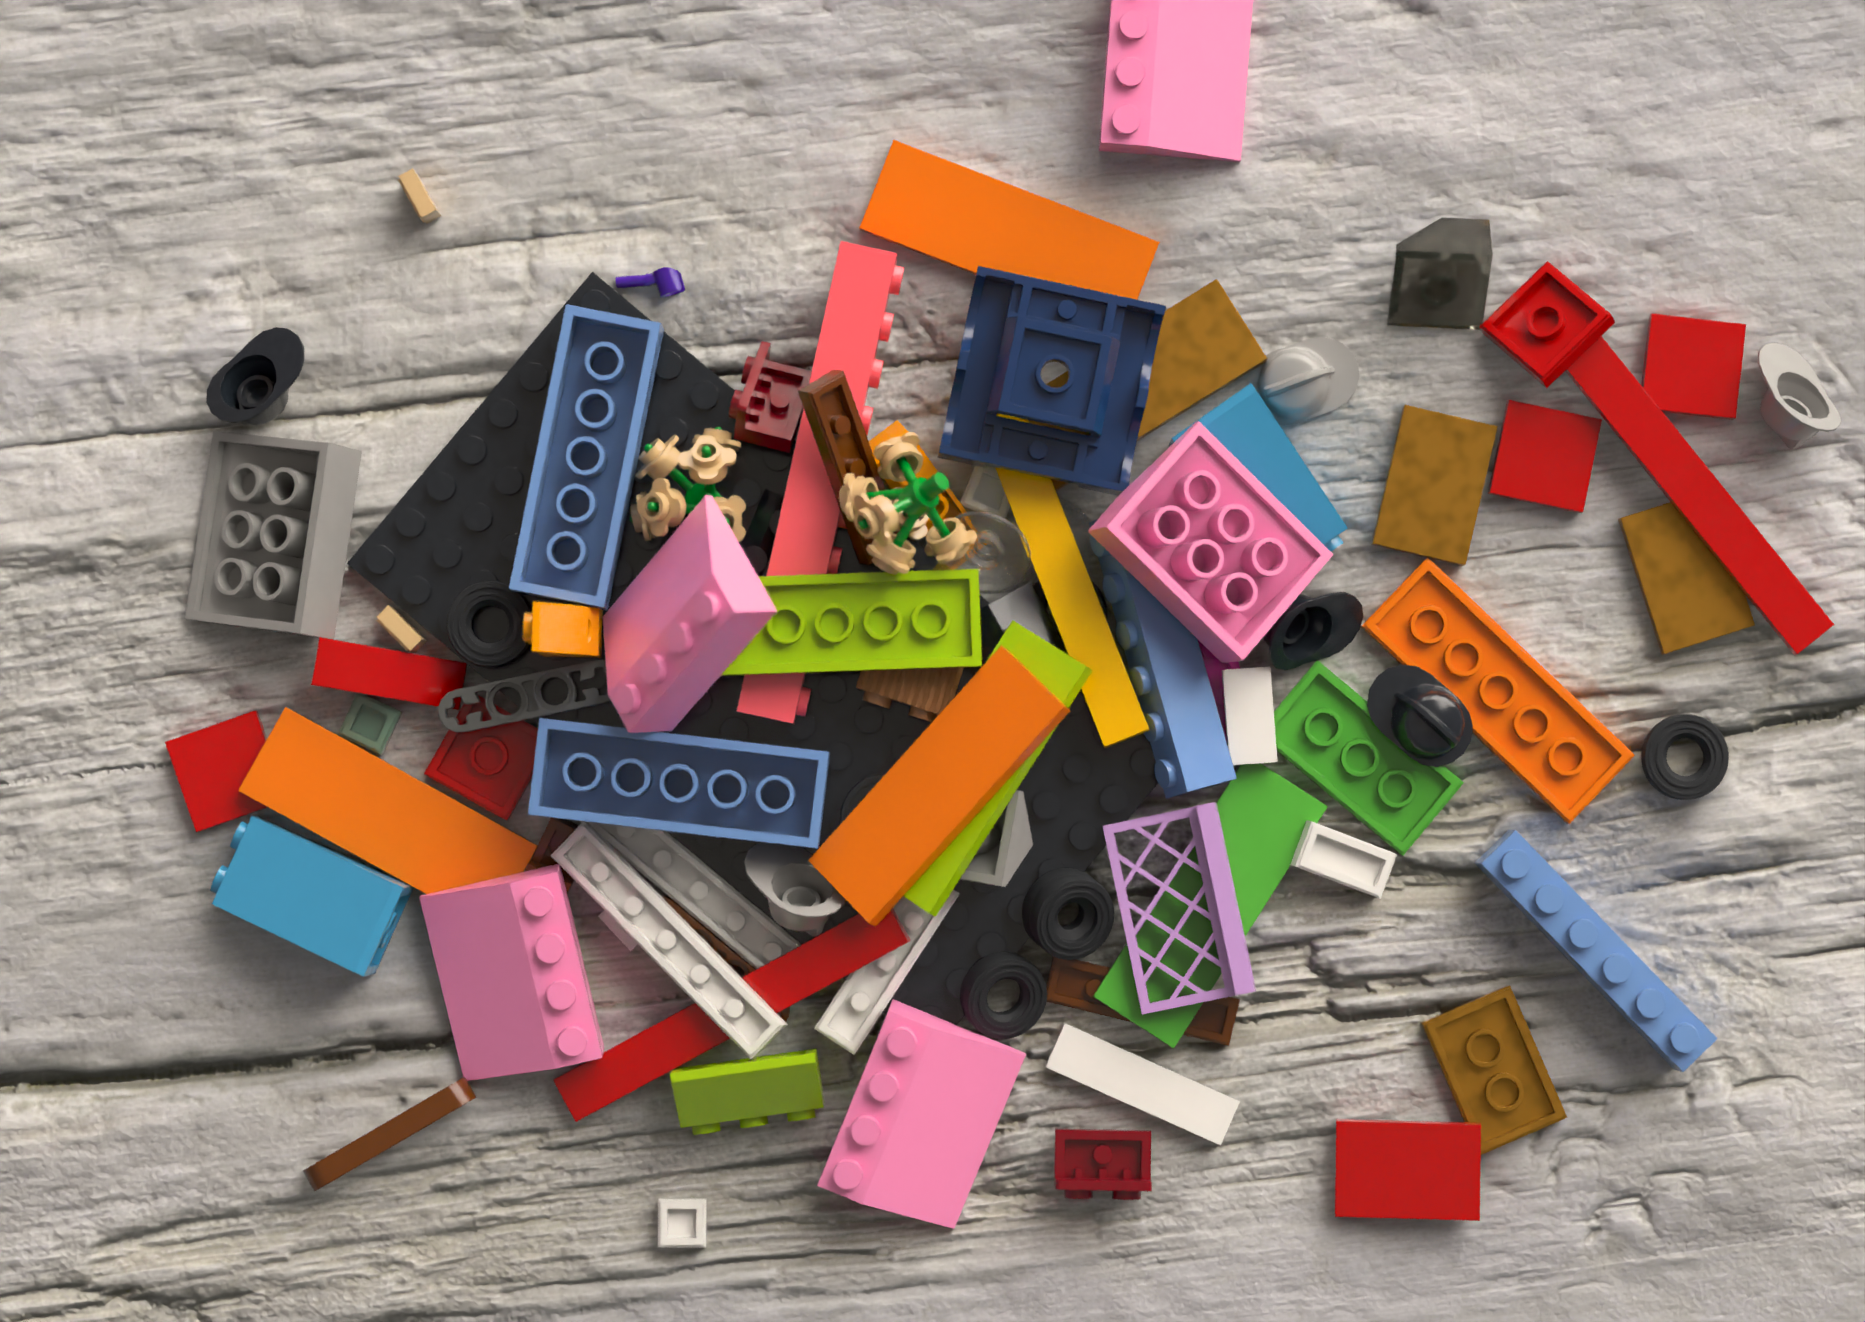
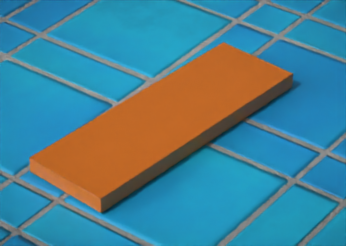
(997, 226)
(1510, 697)
(938, 785)
(379, 810)

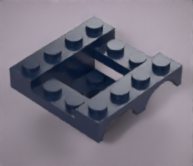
(1008, 337)

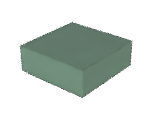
(370, 723)

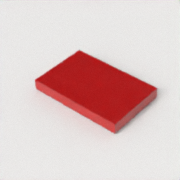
(1408, 1169)

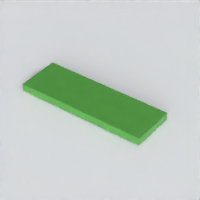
(1261, 830)

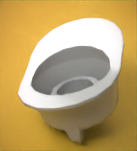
(1306, 379)
(1795, 398)
(794, 888)

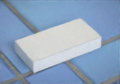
(1249, 715)
(1343, 859)

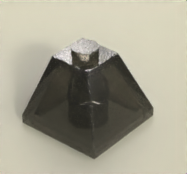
(1442, 275)

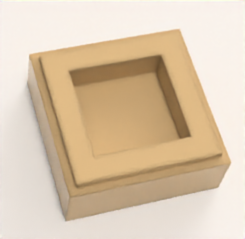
(418, 196)
(401, 629)

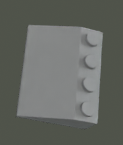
(273, 534)

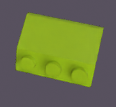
(748, 1090)

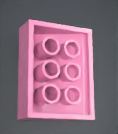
(1176, 78)
(1211, 544)
(682, 622)
(513, 974)
(921, 1117)

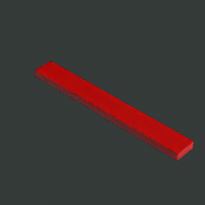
(1699, 496)
(694, 1032)

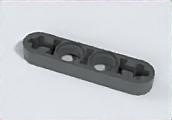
(532, 702)

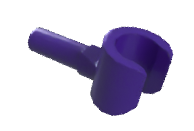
(667, 280)

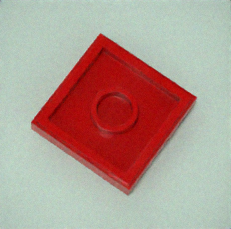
(1547, 324)
(1693, 365)
(1545, 456)
(488, 763)
(213, 767)

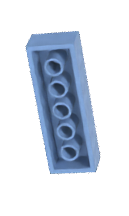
(586, 457)
(679, 783)

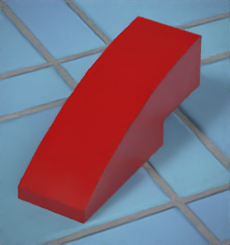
(386, 672)

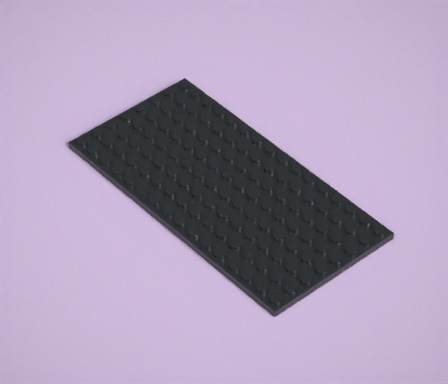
(465, 529)

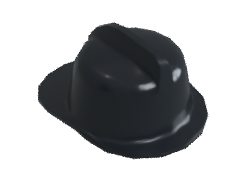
(258, 379)
(1313, 629)
(1420, 715)

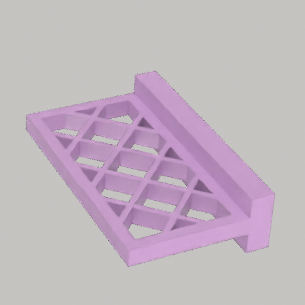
(1220, 898)

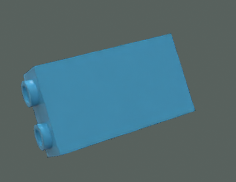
(1259, 443)
(311, 895)

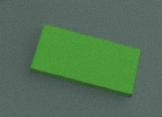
(1334, 743)

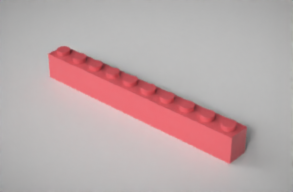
(809, 512)

